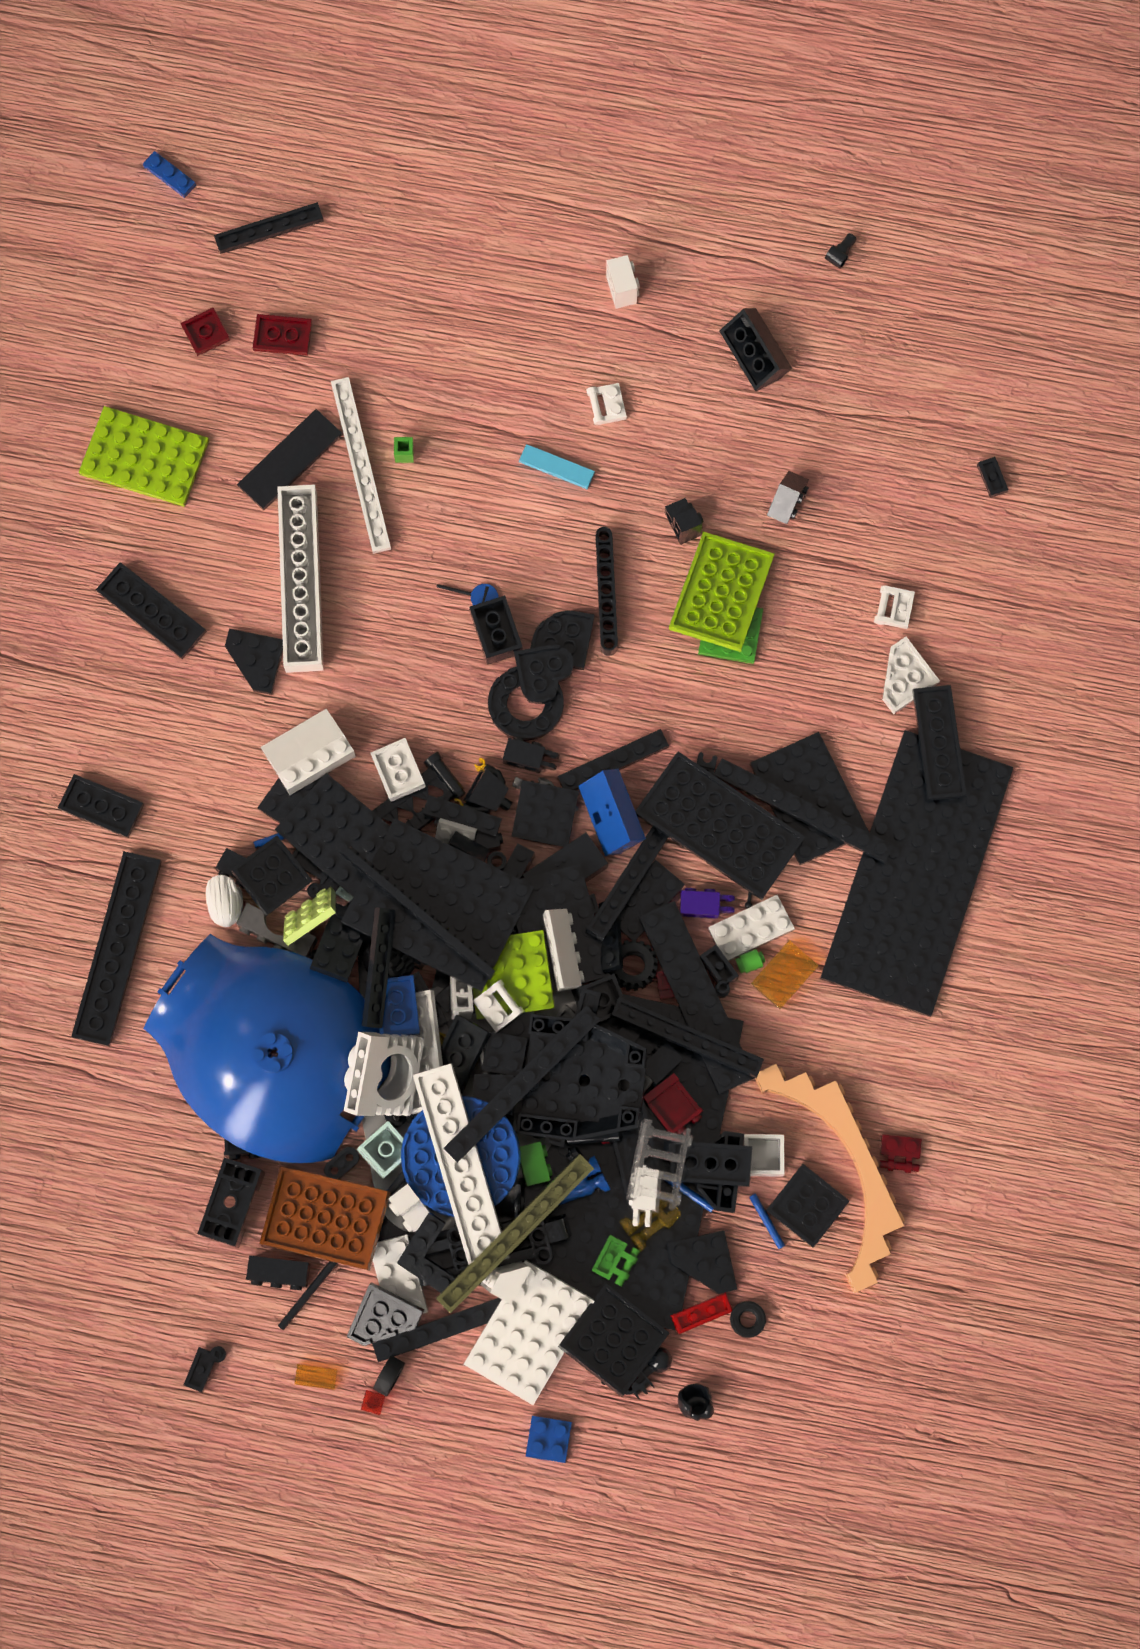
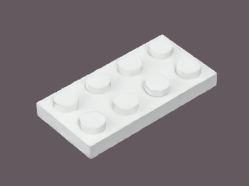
(751, 928)
(393, 1276)

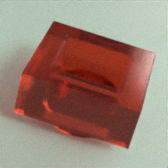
(373, 1402)

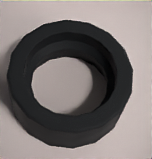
(389, 1375)

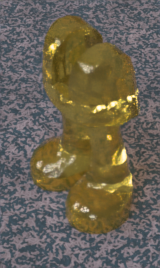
(641, 1237)

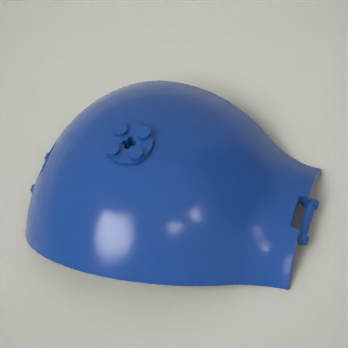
(220, 1041)

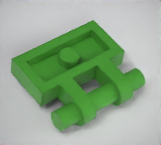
(609, 1258)

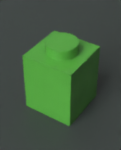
(403, 449)

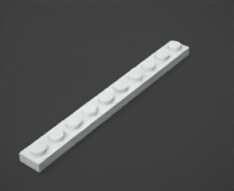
(361, 465)

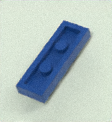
(169, 174)

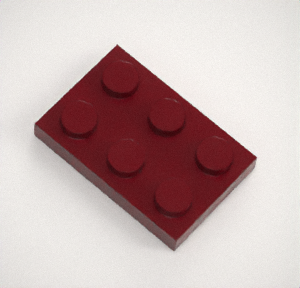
(282, 334)

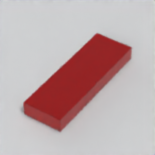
(701, 1313)

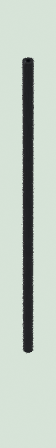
(326, 1271)

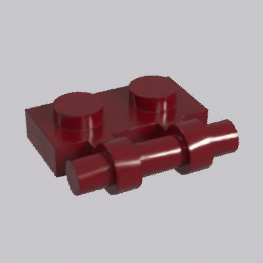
(900, 1147)

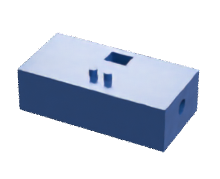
(612, 812)

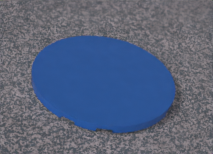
(497, 1150)

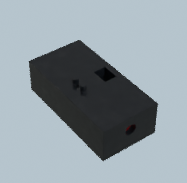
(578, 851)

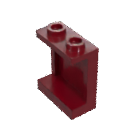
(673, 1105)

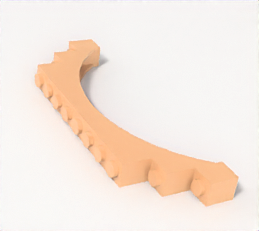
(832, 1108)

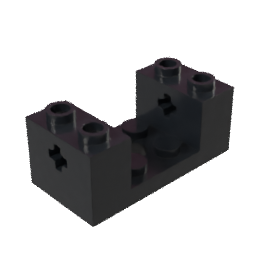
(227, 1223)

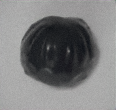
(696, 1402)

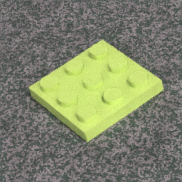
(309, 915)

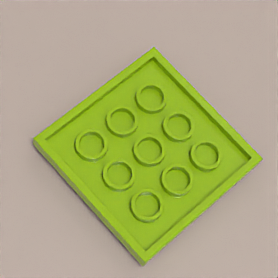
(524, 972)

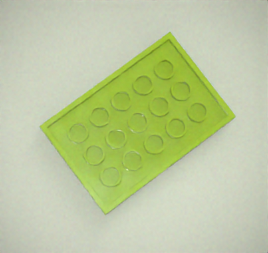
(144, 456)
(721, 591)

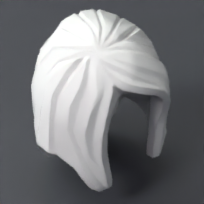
(224, 900)

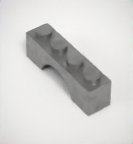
(254, 921)

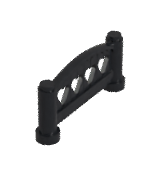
(436, 775)

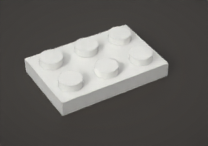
(398, 769)

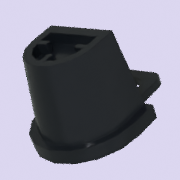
(514, 1202)

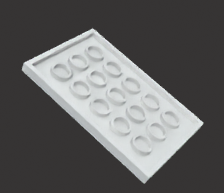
(523, 1337)

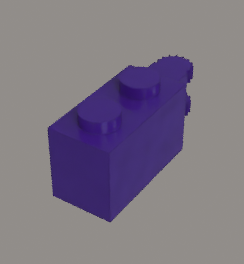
(703, 903)

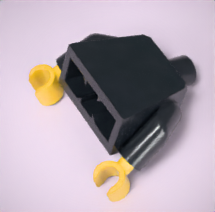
(487, 790)

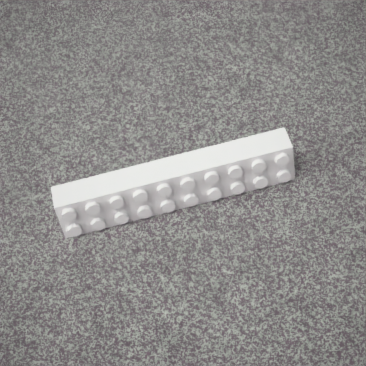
(300, 578)

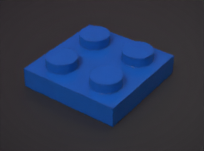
(548, 1439)

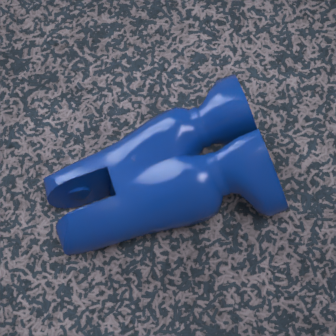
(587, 1186)

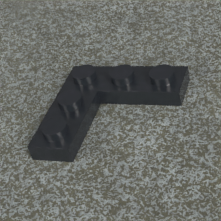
(415, 1258)

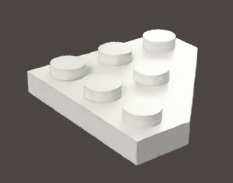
(904, 673)

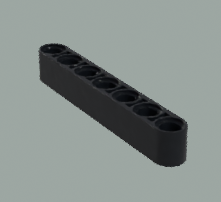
(606, 546)

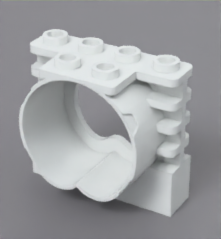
(365, 1073)

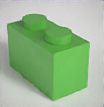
(534, 1164)

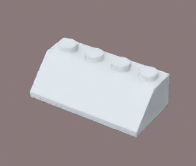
(562, 949)
(506, 1280)

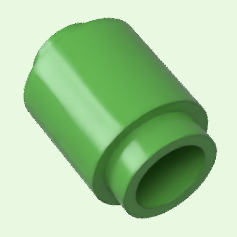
(750, 961)

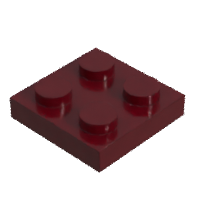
(205, 331)

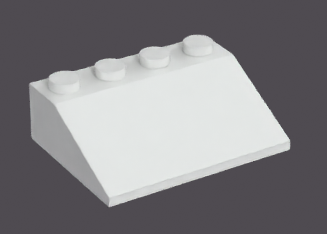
(308, 751)

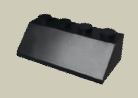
(755, 348)

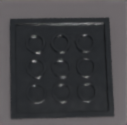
(613, 1340)

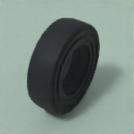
(736, 1313)

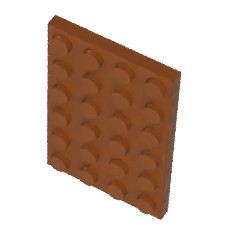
(325, 1218)

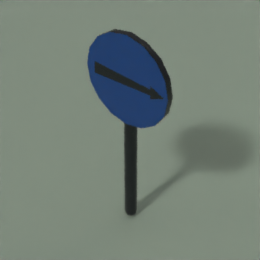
(480, 593)

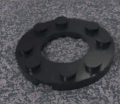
(508, 723)

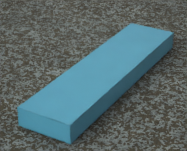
(556, 466)

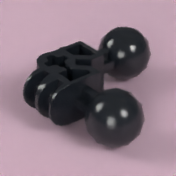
(659, 1363)

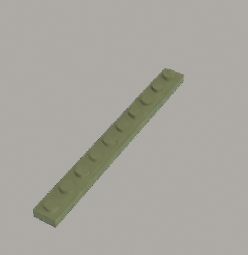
(514, 1233)

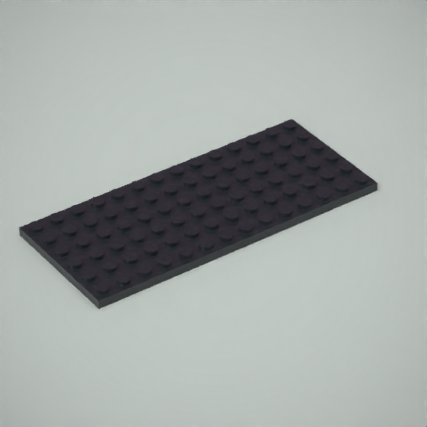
(910, 909)

